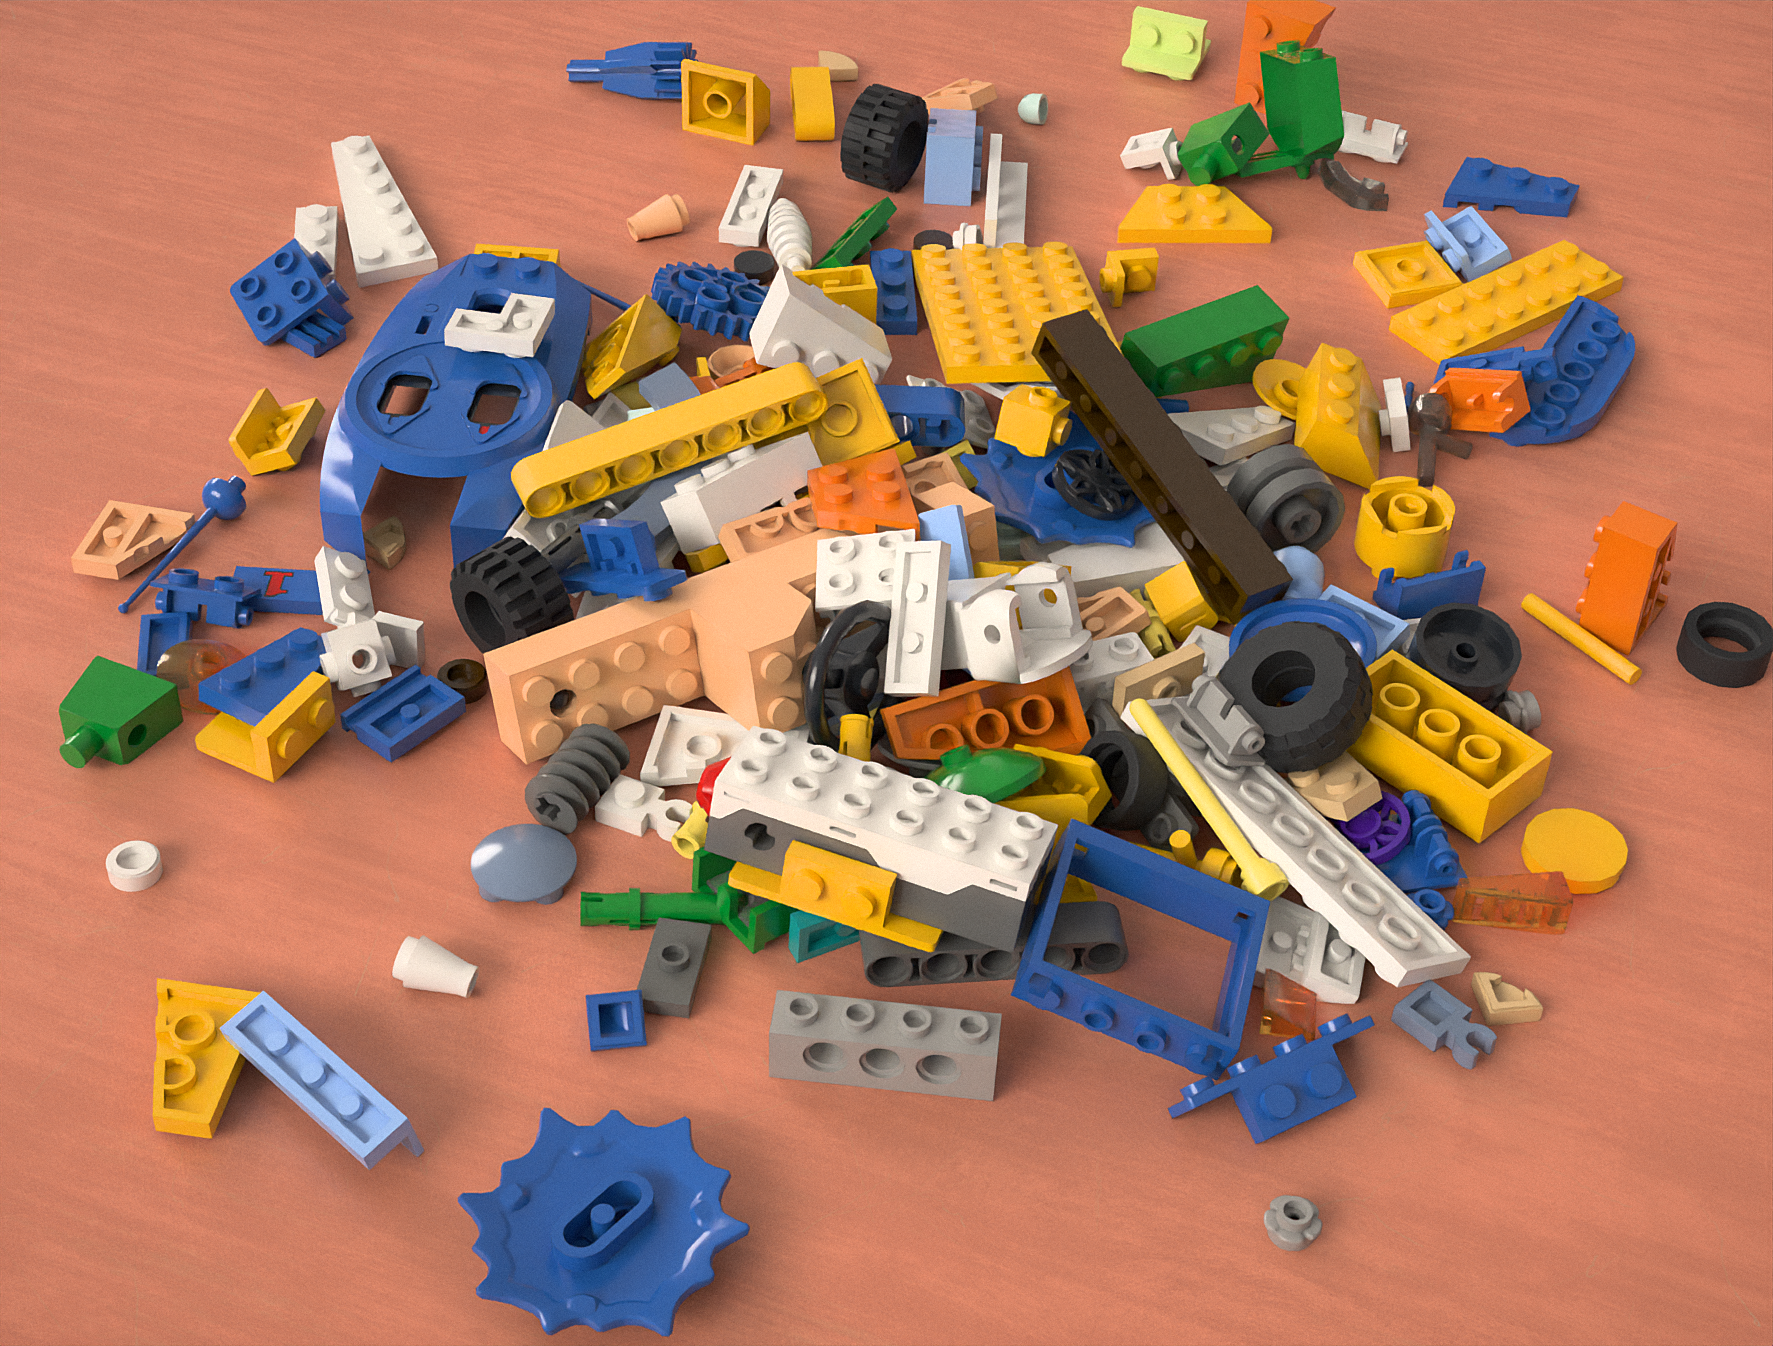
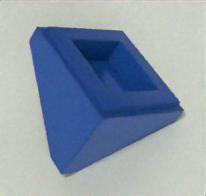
(616, 1020)

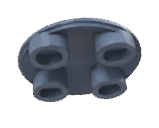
(523, 864)

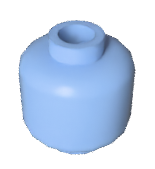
(1305, 570)

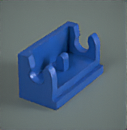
(1419, 595)

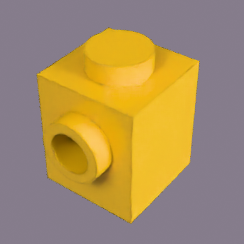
(1034, 420)

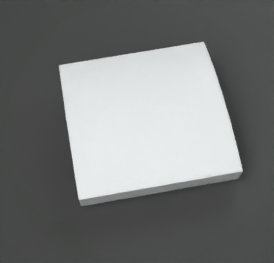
(1310, 953)

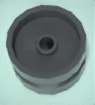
(1288, 498)

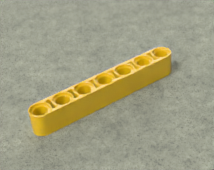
(668, 440)

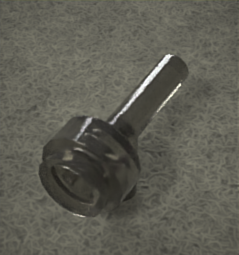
(1430, 420)

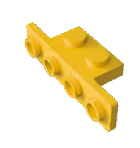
(838, 891)

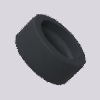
(1721, 666)
(1146, 778)

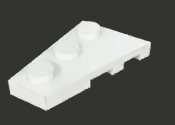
(1233, 433)
(692, 740)

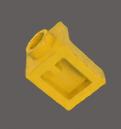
(1128, 272)

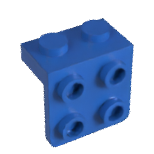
(287, 291)

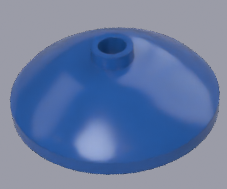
(1308, 610)

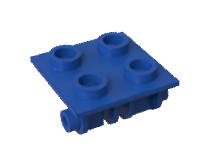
(1428, 857)

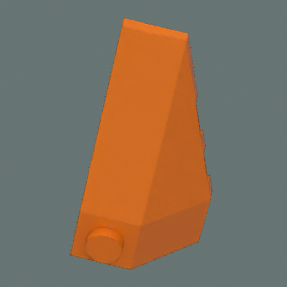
(990, 716)

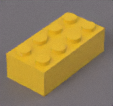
(1448, 749)

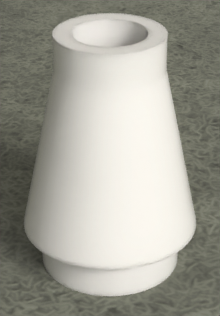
(431, 967)

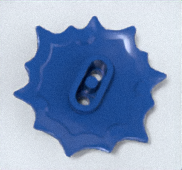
(1029, 501)
(603, 1224)

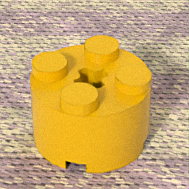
(1404, 527)

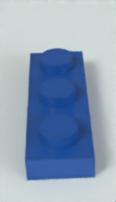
(895, 291)

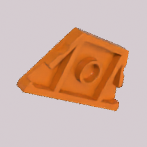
(862, 495)

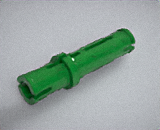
(645, 908)

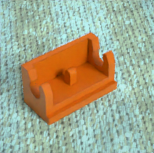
(1483, 398)

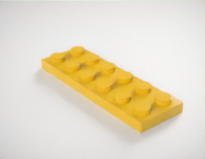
(1505, 303)

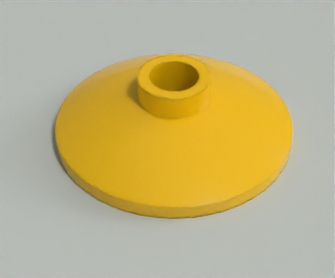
(1278, 385)

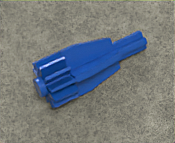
(637, 70)

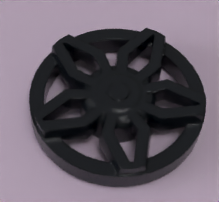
(1093, 484)

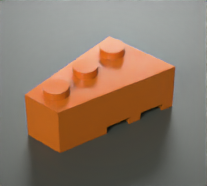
(1265, 26)
(1627, 576)

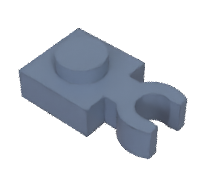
(1441, 1019)

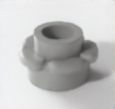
(1520, 710)
(1290, 1233)

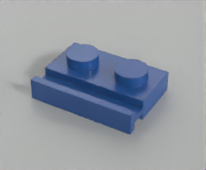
(403, 713)

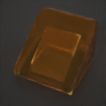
(1286, 1007)

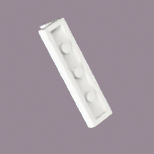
(1004, 198)

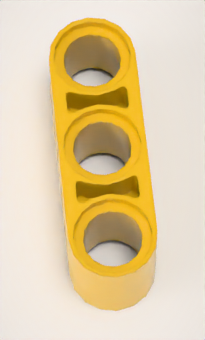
(812, 103)

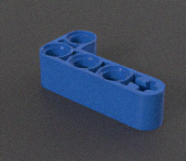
(925, 414)

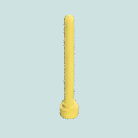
(1257, 873)

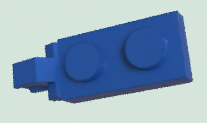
(1534, 365)

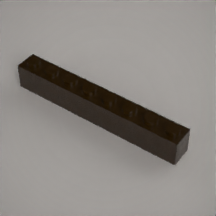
(1160, 465)

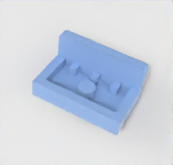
(1467, 243)

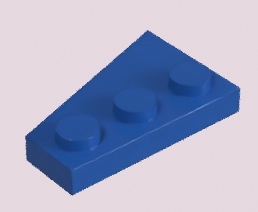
(1499, 185)
(265, 677)

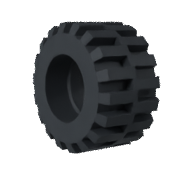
(884, 137)
(508, 594)

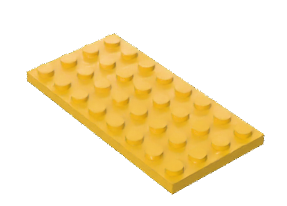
(992, 303)

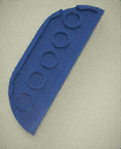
(1593, 365)

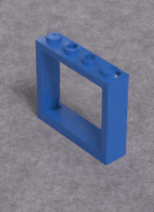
(1170, 890)

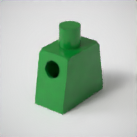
(1209, 148)
(116, 713)

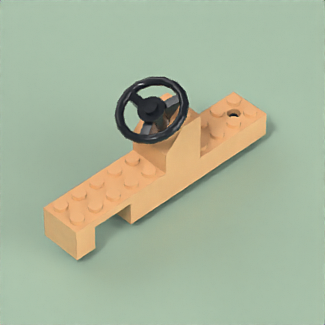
(729, 634)

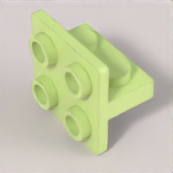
(1166, 44)

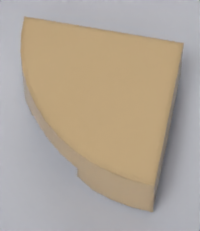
(840, 66)
(386, 542)
(1503, 1002)

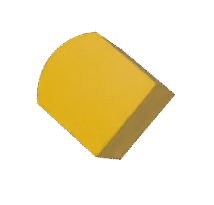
(1181, 601)

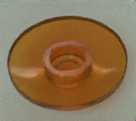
(193, 662)

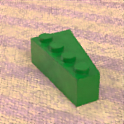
(1207, 344)

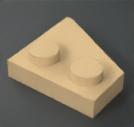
(1337, 788)

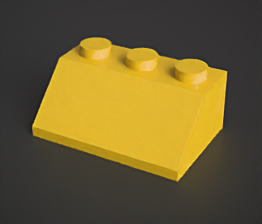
(1339, 416)

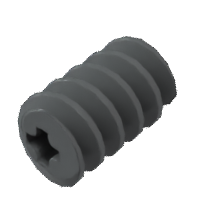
(576, 777)

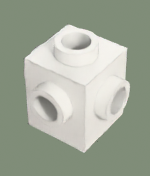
(376, 654)

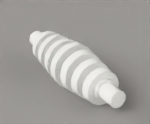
(789, 236)

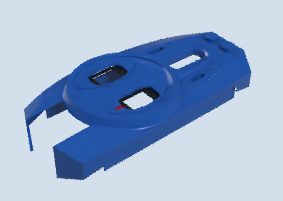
(442, 436)

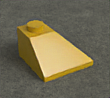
(724, 102)

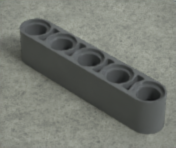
(1083, 940)

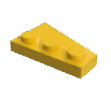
(193, 1059)

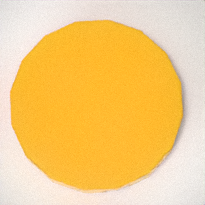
(1577, 844)

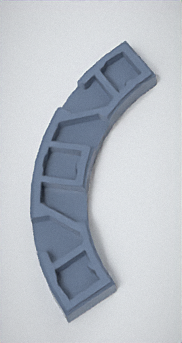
(662, 390)

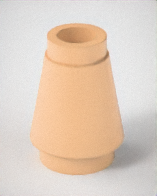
(659, 218)

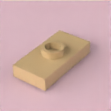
(1159, 678)

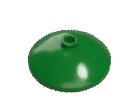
(987, 772)

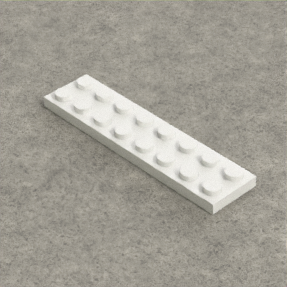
(1320, 863)

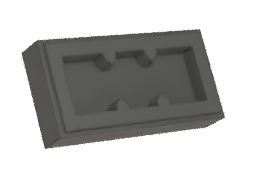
(674, 967)

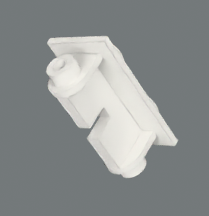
(1383, 143)

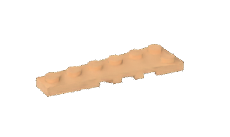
(797, 519)

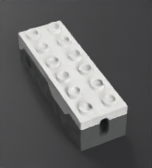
(953, 853)

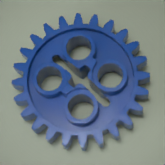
(709, 298)

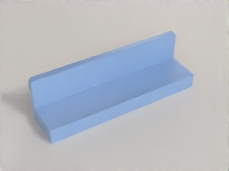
(319, 1081)

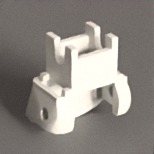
(985, 633)

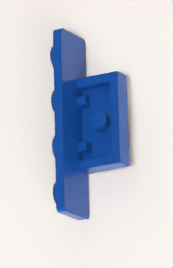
(620, 562)
(1287, 1089)

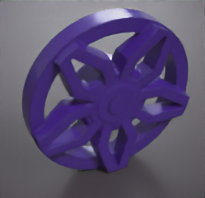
(1369, 827)

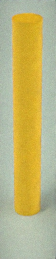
(1581, 639)

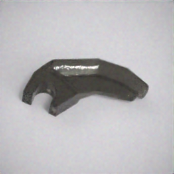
(1358, 194)

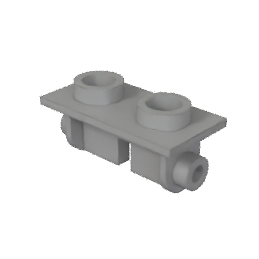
(1231, 737)

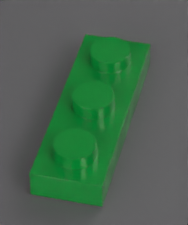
(856, 238)

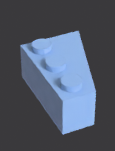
(952, 157)

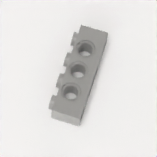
(884, 1045)

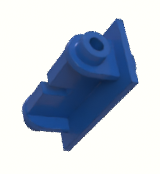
(224, 597)

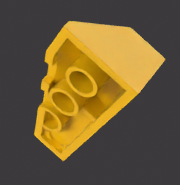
(630, 347)

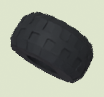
(1321, 722)

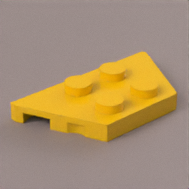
(1192, 216)

